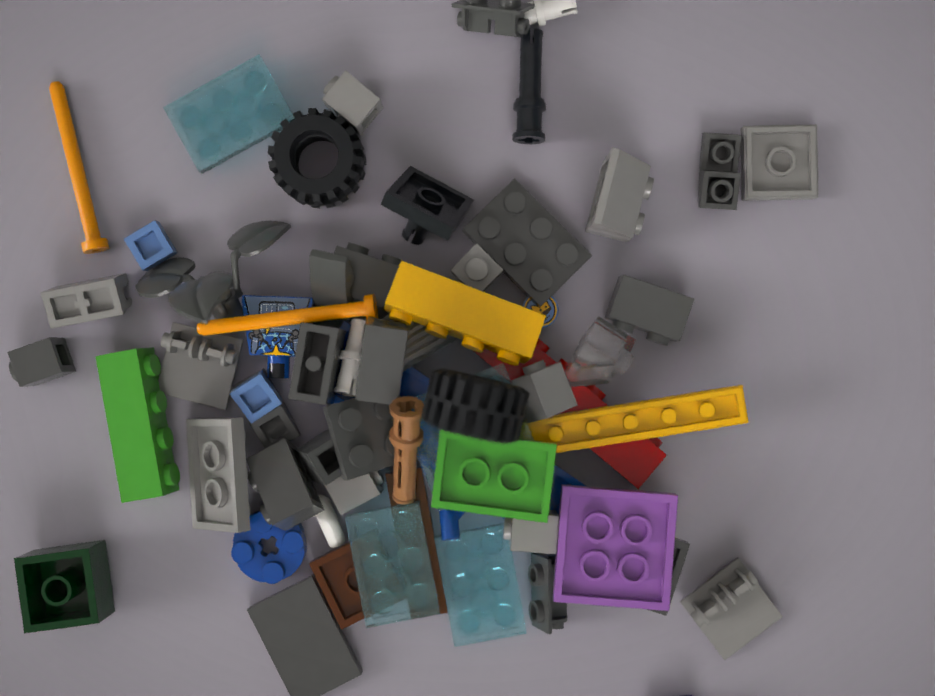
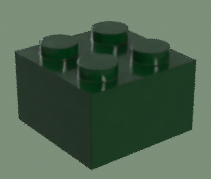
(64, 586)

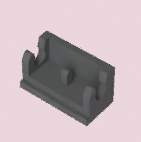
(381, 361)

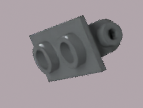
(508, 16)
(542, 609)

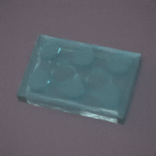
(229, 114)
(392, 564)
(480, 586)

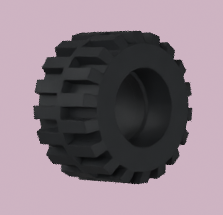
(300, 134)
(475, 406)

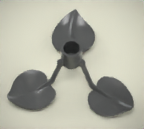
(213, 292)

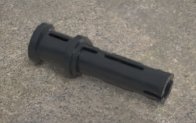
(530, 104)

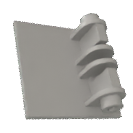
(199, 365)
(731, 608)

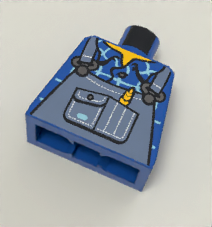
(274, 342)

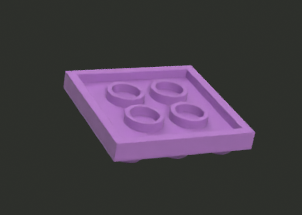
(615, 547)

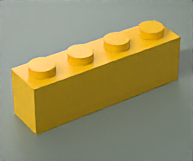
(464, 313)

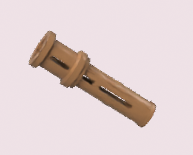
(406, 438)

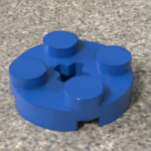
(270, 567)

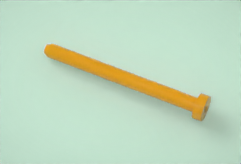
(93, 242)
(367, 308)

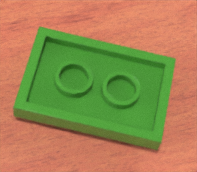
(494, 477)

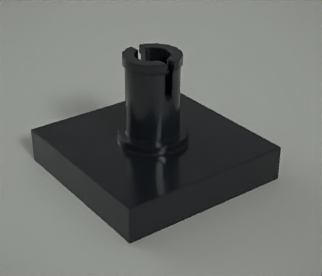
(426, 205)

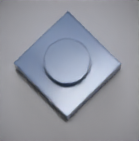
(150, 245)
(256, 397)

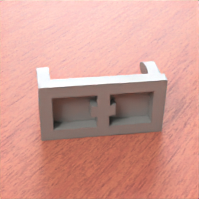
(86, 300)

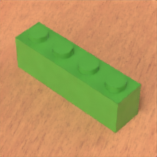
(138, 424)

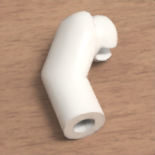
(330, 523)

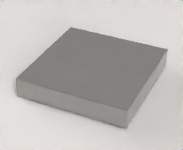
(779, 162)

